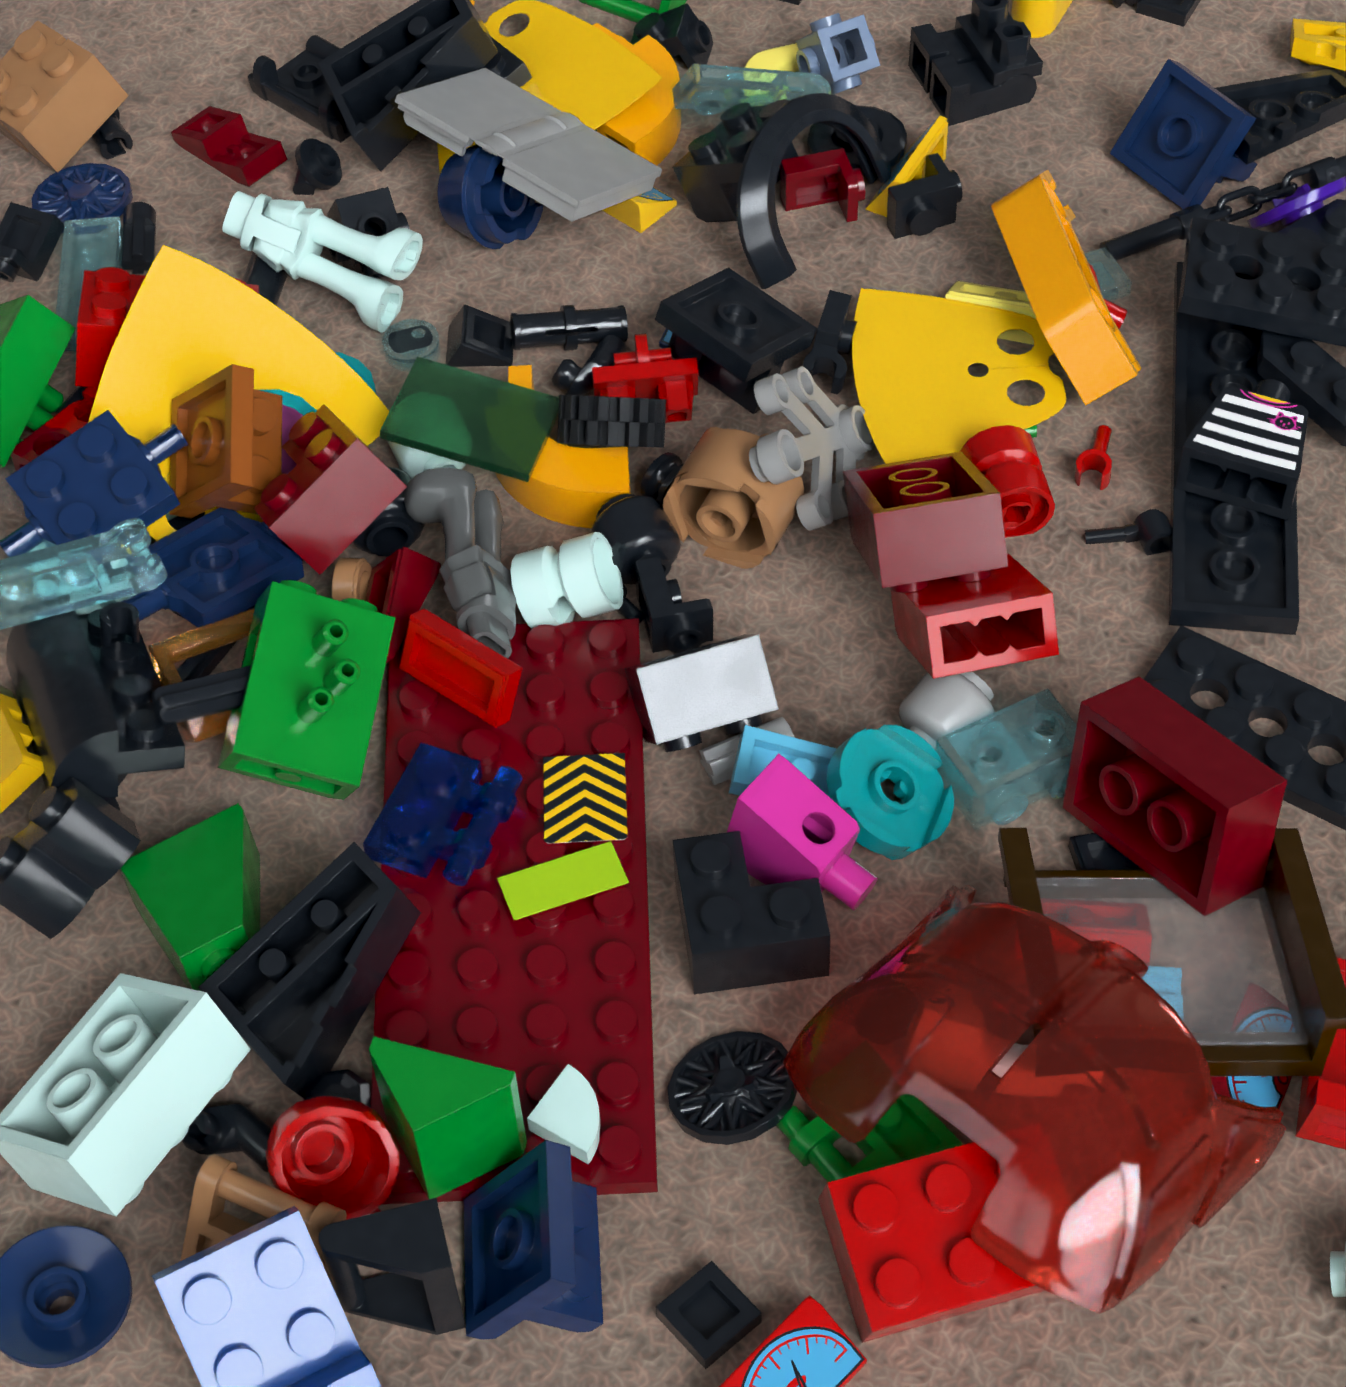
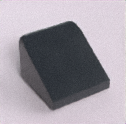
(478, 340)

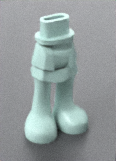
(293, 238)

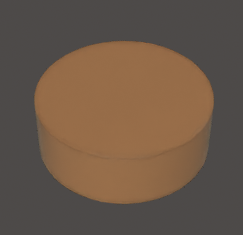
(351, 579)

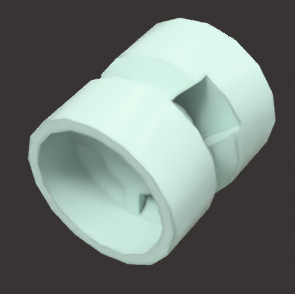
(558, 584)

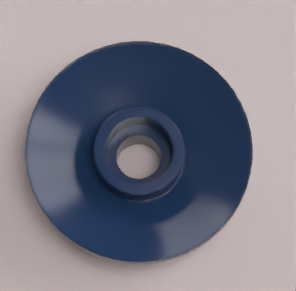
(55, 1265)

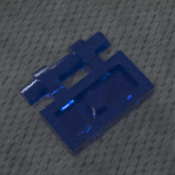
(426, 807)

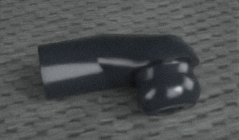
(227, 1131)

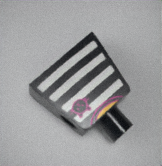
(1247, 449)

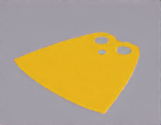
(571, 64)
(198, 322)

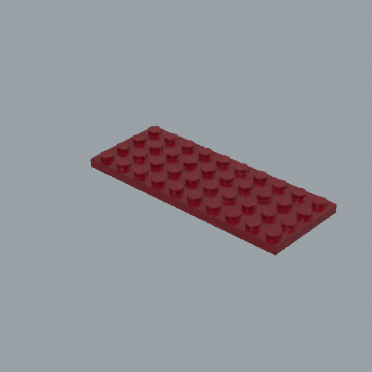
(558, 981)

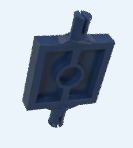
(92, 485)
(217, 568)

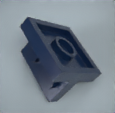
(1185, 137)
(532, 1248)

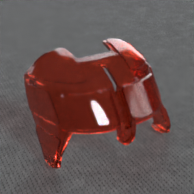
(1096, 1127)

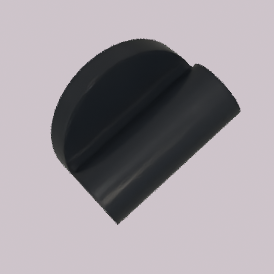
(317, 167)

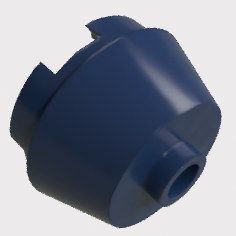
(483, 205)

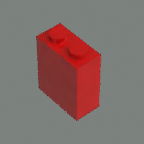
(977, 623)

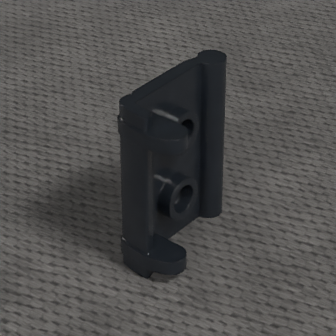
(302, 88)

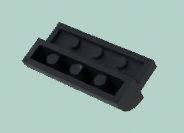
(89, 702)

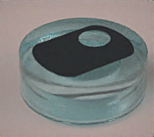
(408, 340)

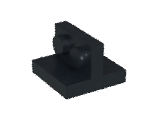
(733, 333)

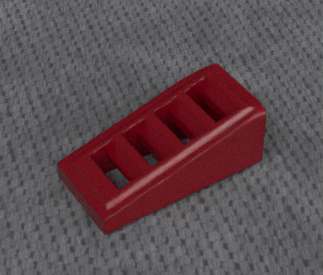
(400, 588)

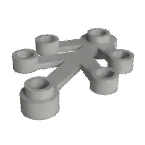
(782, 456)

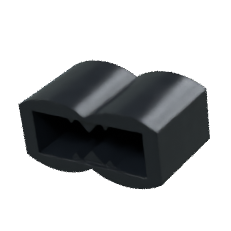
(63, 856)

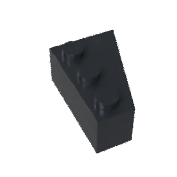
(402, 54)
(315, 968)

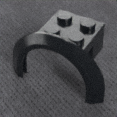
(737, 167)

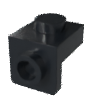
(679, 33)
(926, 202)
(27, 242)

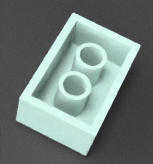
(119, 1092)

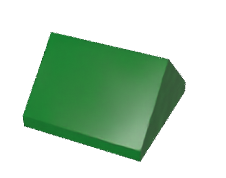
(448, 1113)

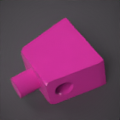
(799, 834)

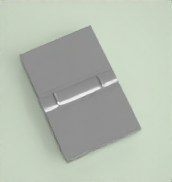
(542, 148)

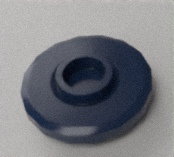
(84, 192)

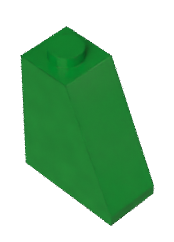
(199, 893)

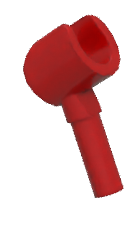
(1096, 458)

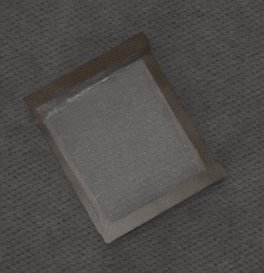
(1245, 980)

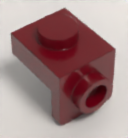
(822, 180)

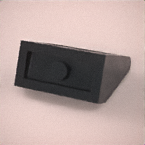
(410, 1246)

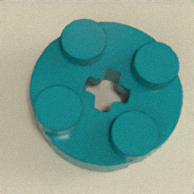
(912, 764)

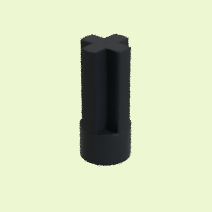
(138, 237)

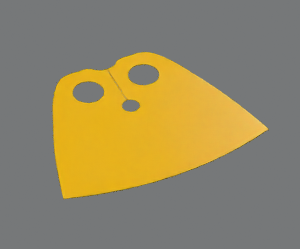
(915, 375)

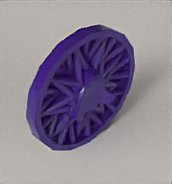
(1298, 205)

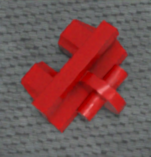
(650, 376)

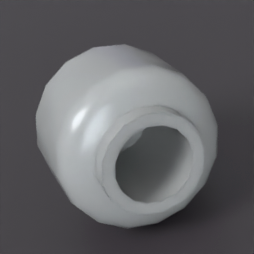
(945, 705)

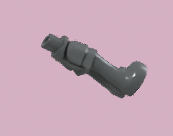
(473, 571)

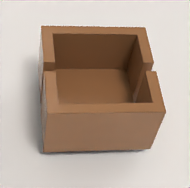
(53, 95)

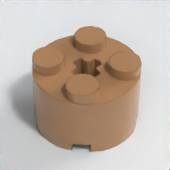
(725, 504)

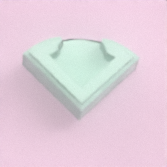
(569, 1115)

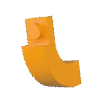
(651, 122)
(568, 480)

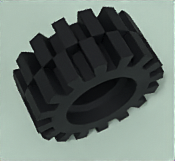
(611, 421)

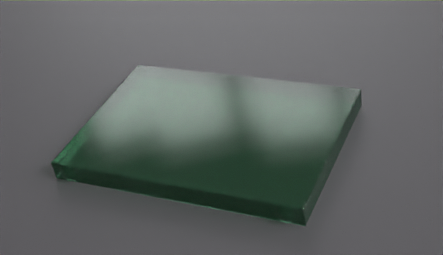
(471, 419)

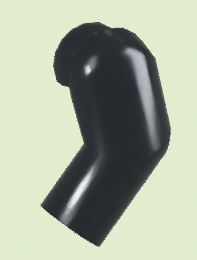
(580, 380)

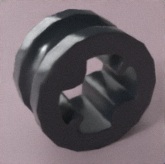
(660, 476)

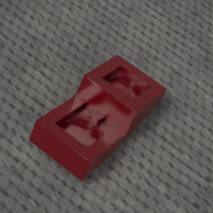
(225, 144)

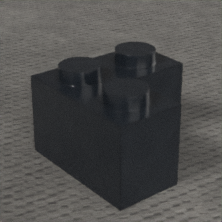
(744, 932)

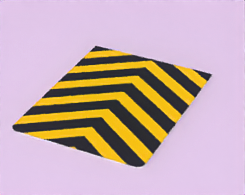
(585, 798)

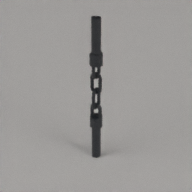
(1177, 225)

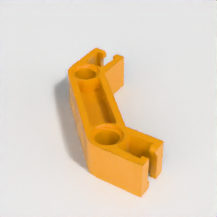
(1063, 288)

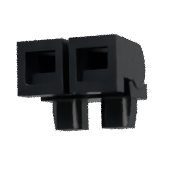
(978, 65)

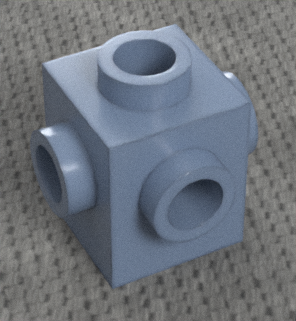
(838, 51)

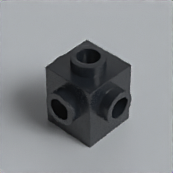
(370, 214)

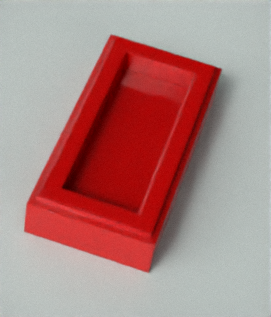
(460, 668)

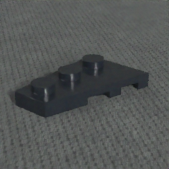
(1287, 109)

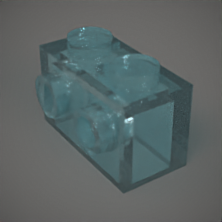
(1008, 759)

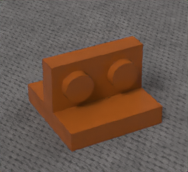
(230, 441)

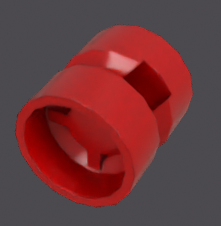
(1014, 468)

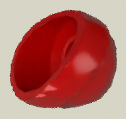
(334, 1154)

